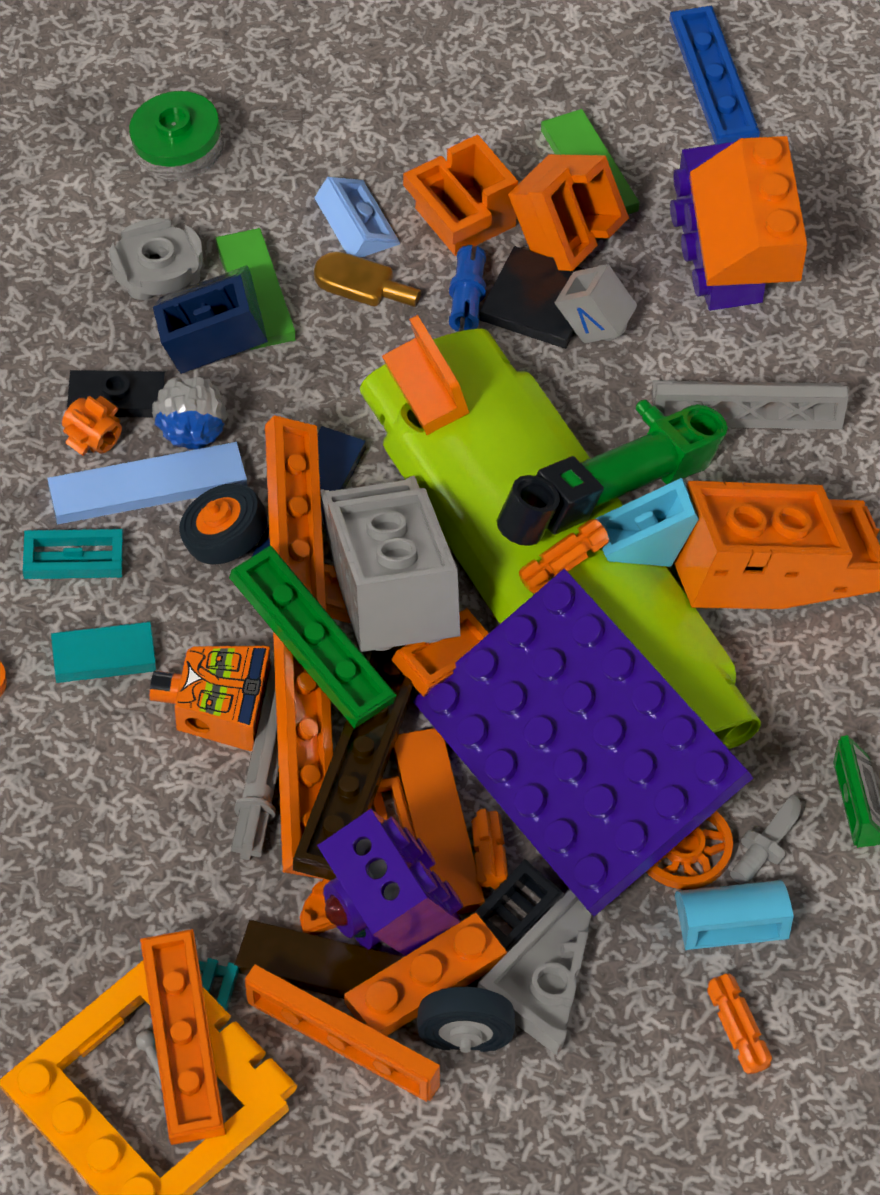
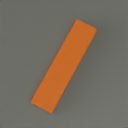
(437, 812)
(342, 1033)
(182, 1037)

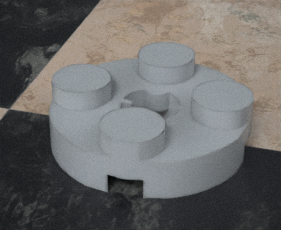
(146, 277)

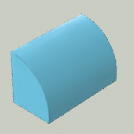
(734, 914)

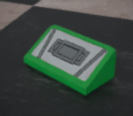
(858, 792)

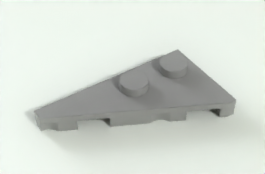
(543, 972)

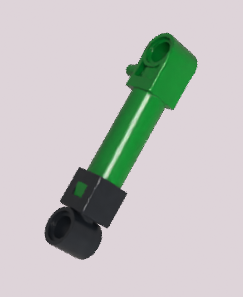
(571, 489)

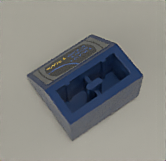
(210, 320)

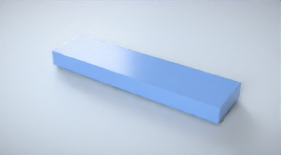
(144, 482)

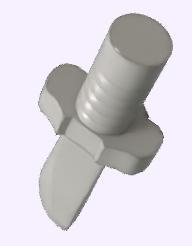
(764, 845)

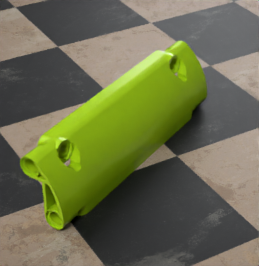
(468, 477)

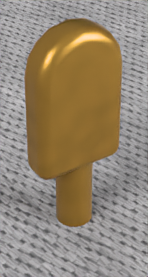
(361, 280)

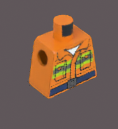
(217, 692)

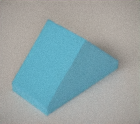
(650, 527)

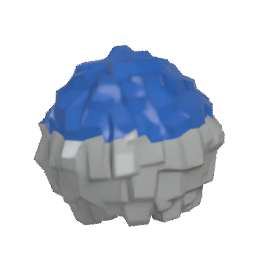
(190, 412)

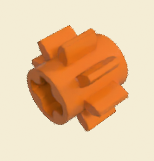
(91, 425)

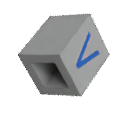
(596, 304)

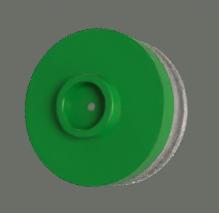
(176, 135)

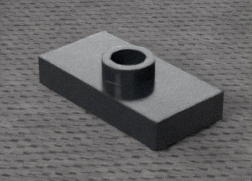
(128, 390)

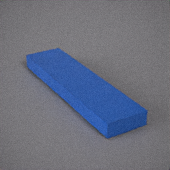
(713, 75)

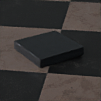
(526, 298)

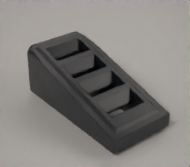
(538, 884)

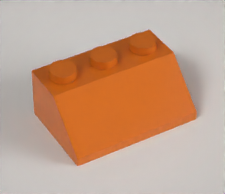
(749, 214)

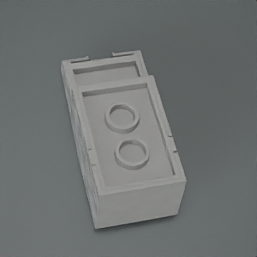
(392, 564)

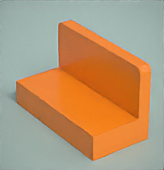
(426, 380)

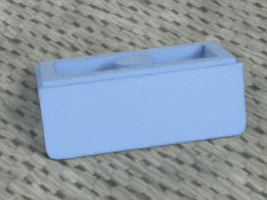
(355, 216)

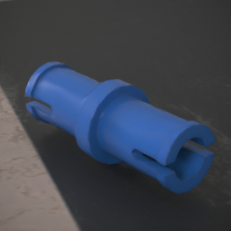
(467, 288)

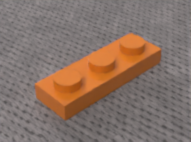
(445, 962)

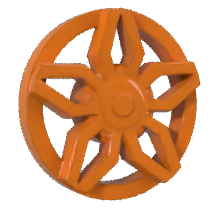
(693, 850)

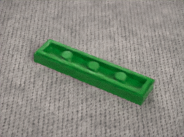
(312, 636)

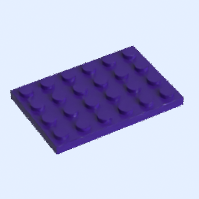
(582, 742)

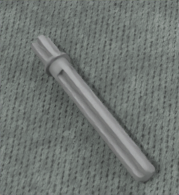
(256, 806)

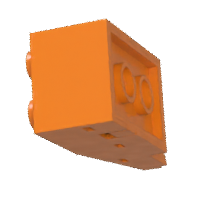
(776, 546)

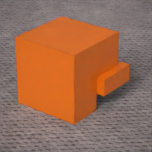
(465, 195)
(568, 206)

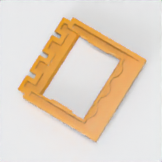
(95, 1145)

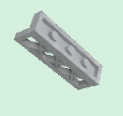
(758, 403)

